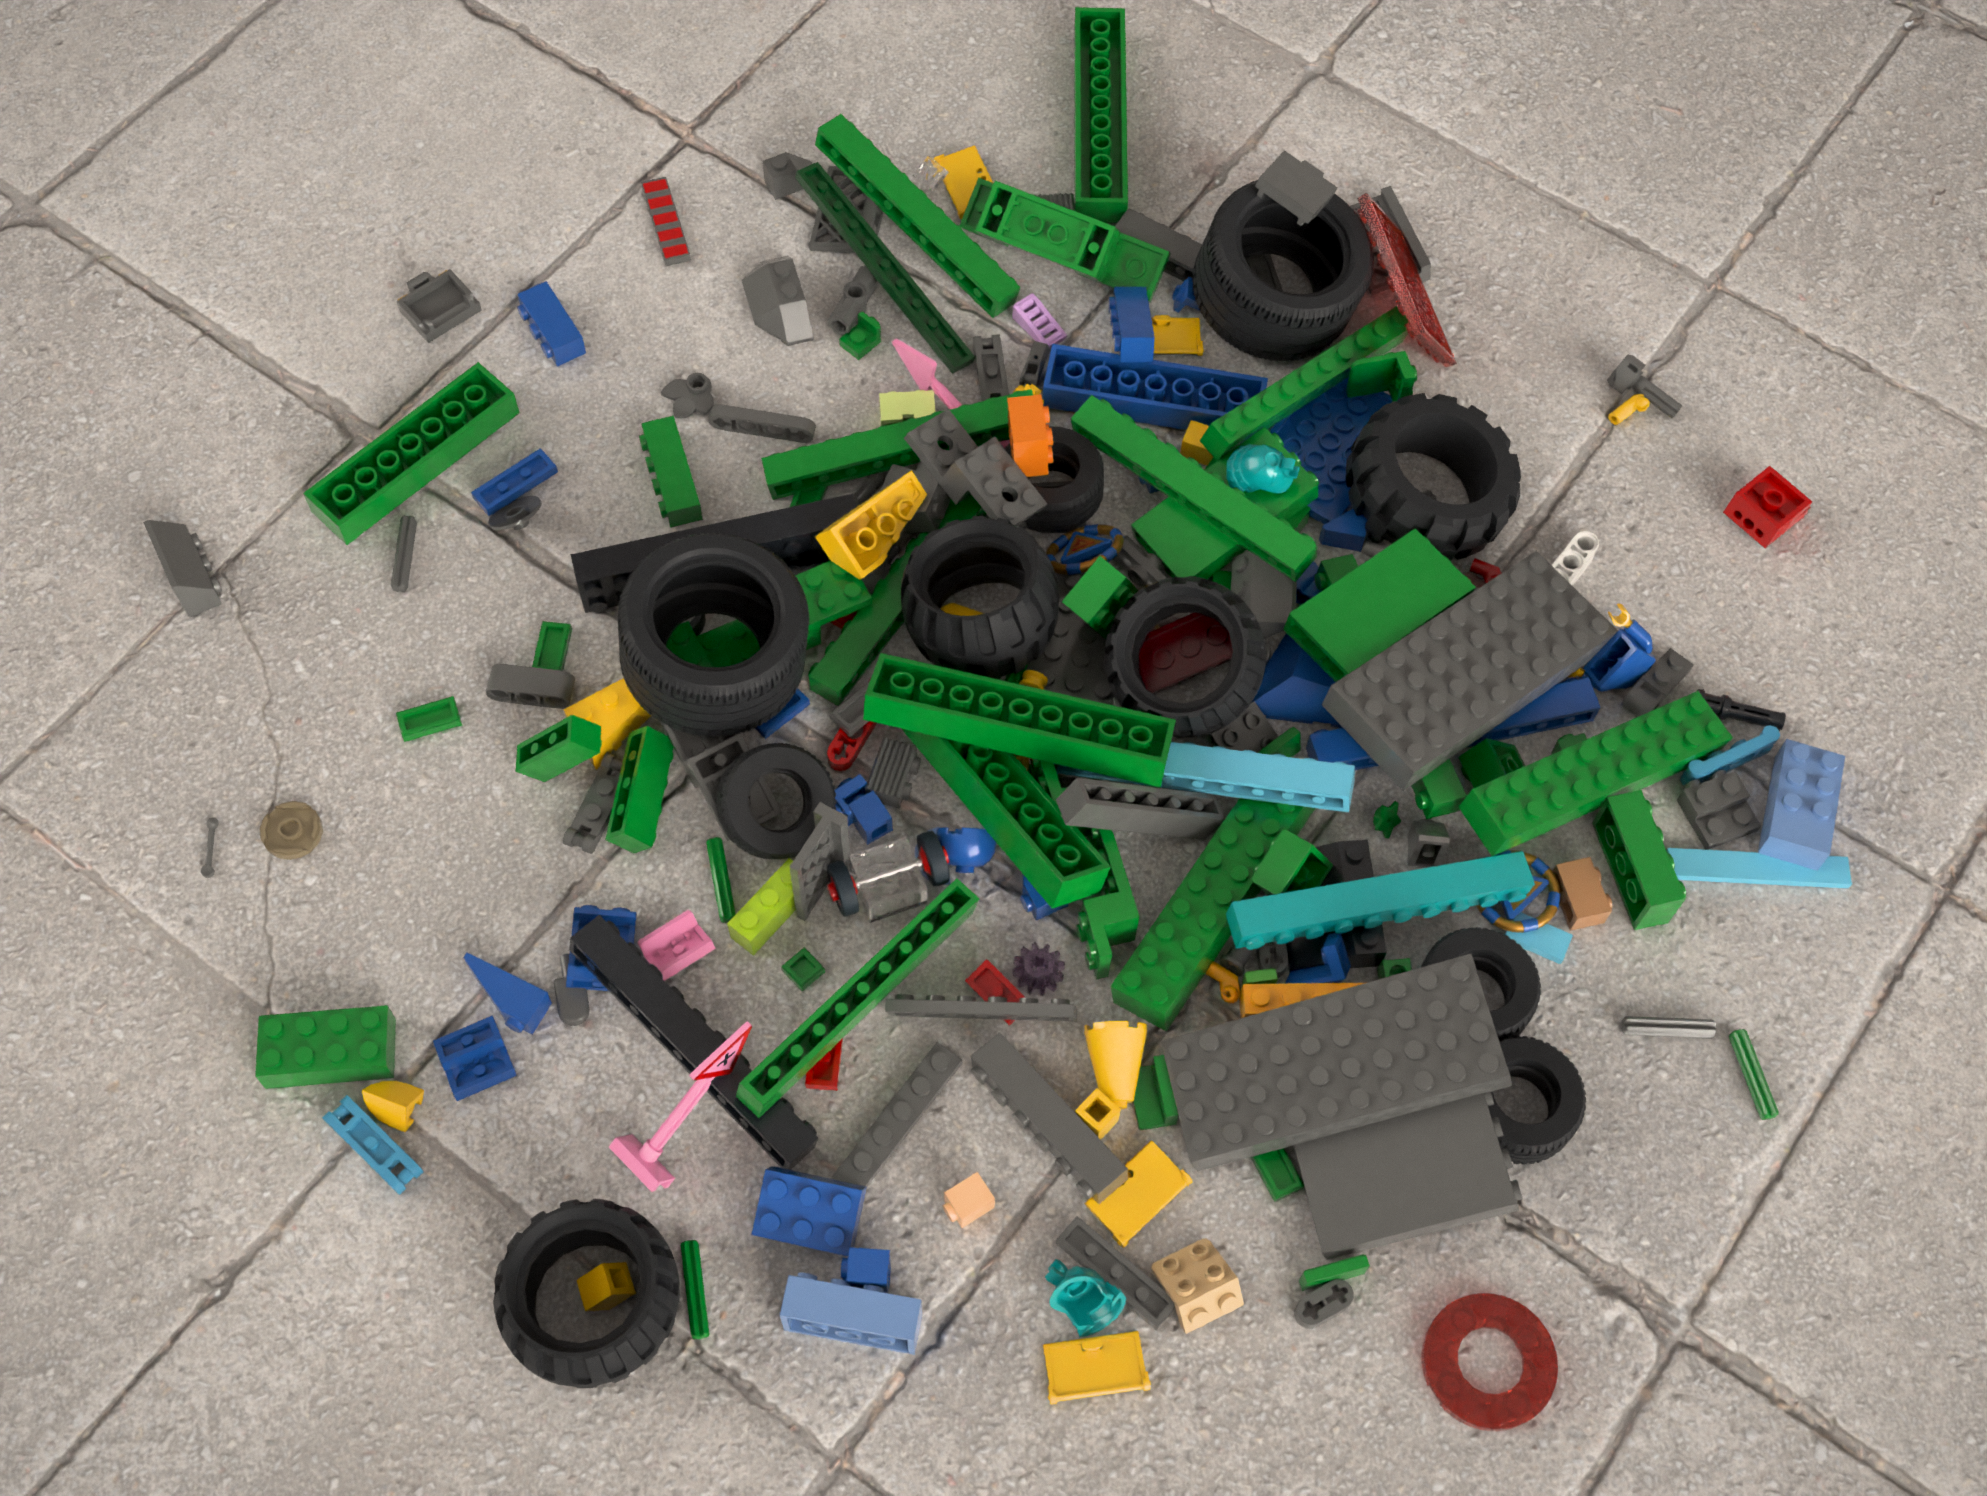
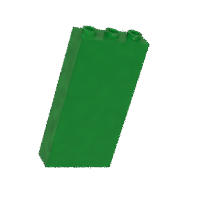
(1198, 549)
(1377, 605)

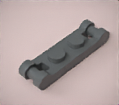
(990, 367)
(595, 808)

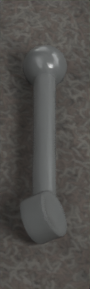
(207, 870)

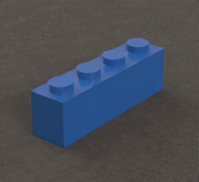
(1131, 324)

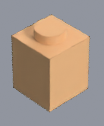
(968, 1200)

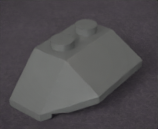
(778, 301)

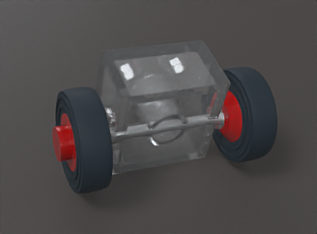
(888, 877)

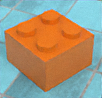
(1030, 434)

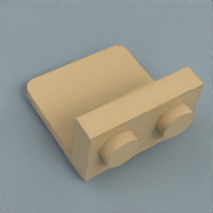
(1198, 1284)

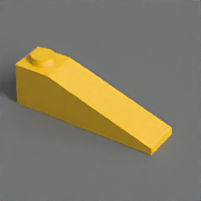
(867, 533)

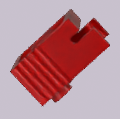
(1767, 507)

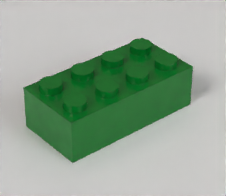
(1638, 860)
(325, 1047)

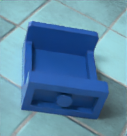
(577, 974)

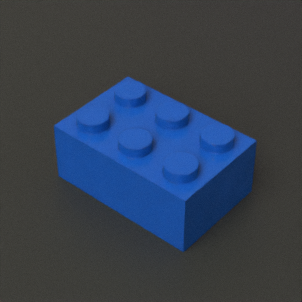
(809, 1210)

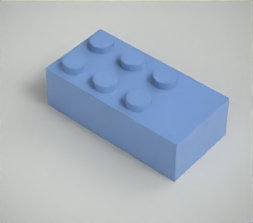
(1802, 804)
(851, 1313)

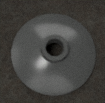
(515, 514)

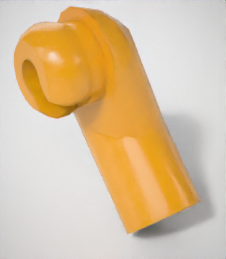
(1227, 980)

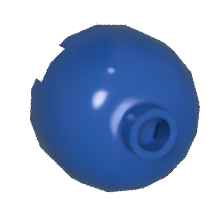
(967, 847)

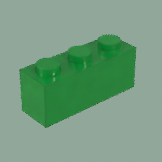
(558, 748)

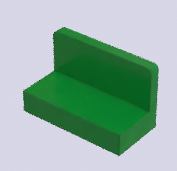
(1154, 1096)

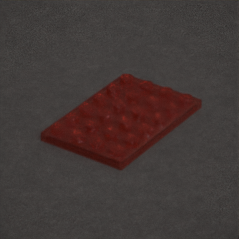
(1406, 281)

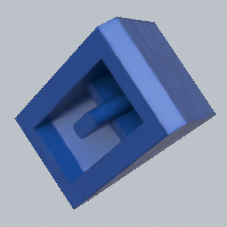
(1345, 532)

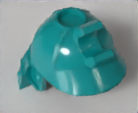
(1260, 468)
(1084, 1297)

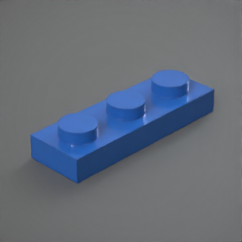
(514, 482)

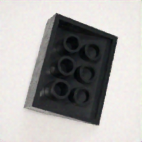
(1363, 945)

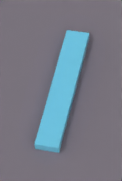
(1757, 869)

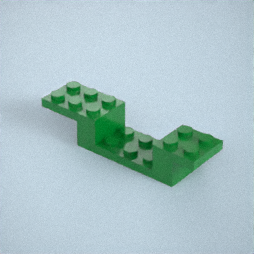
(1063, 237)
(829, 596)
(1105, 918)

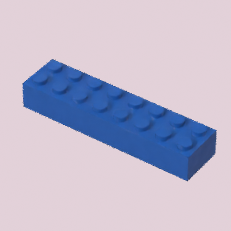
(1146, 391)

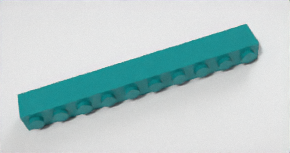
(1379, 900)

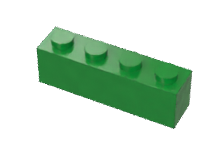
(671, 471)
(640, 790)

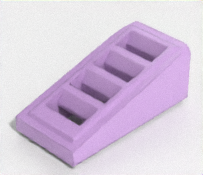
(1030, 308)

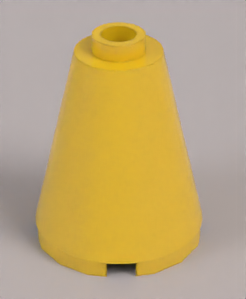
(1116, 1058)

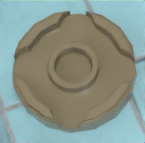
(291, 830)

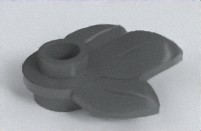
(688, 397)

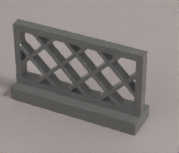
(1390, 205)
(871, 214)
(824, 846)

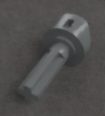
(1629, 375)

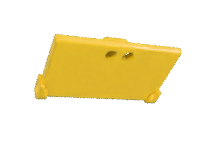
(962, 175)
(1177, 337)
(1141, 1197)
(1095, 1371)

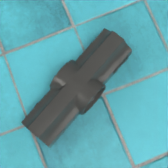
(853, 301)
(1141, 567)

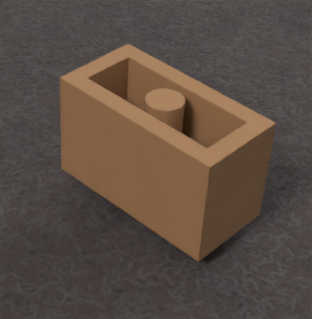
(1582, 894)

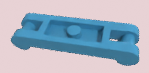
(1736, 756)
(372, 1144)

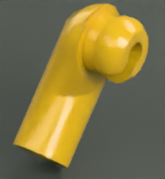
(1634, 403)

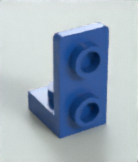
(1335, 968)

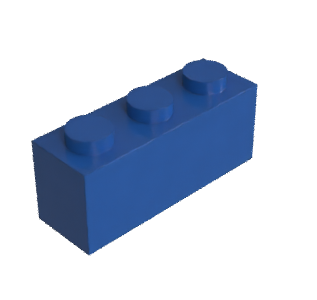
(550, 324)

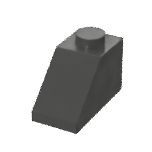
(781, 173)

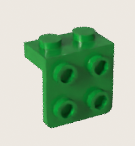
(1382, 373)

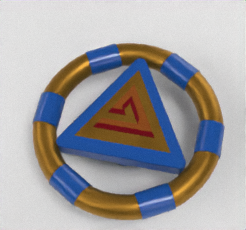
(1084, 548)
(1513, 909)

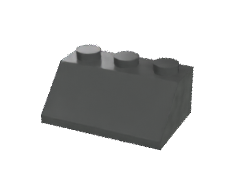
(185, 566)
(1264, 591)

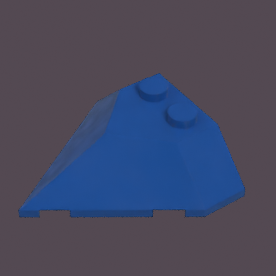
(1294, 687)

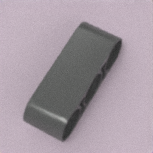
(530, 686)

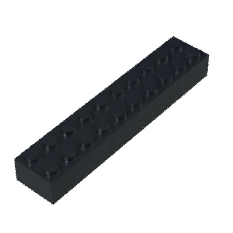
(785, 531)

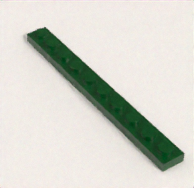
(885, 267)

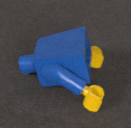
(1621, 658)

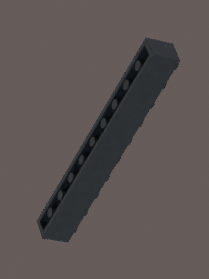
(686, 1036)

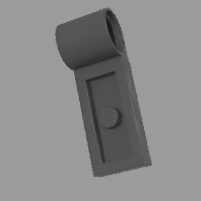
(1657, 683)

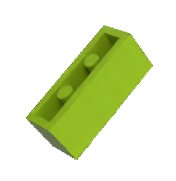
(764, 911)

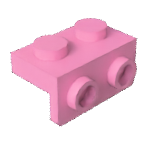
(676, 945)

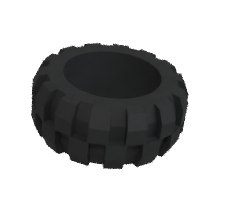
(1460, 441)

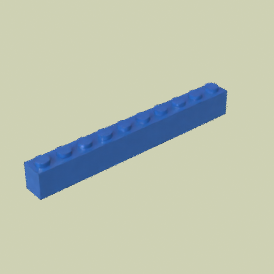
(1559, 707)

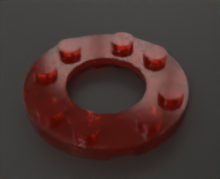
(1457, 1395)

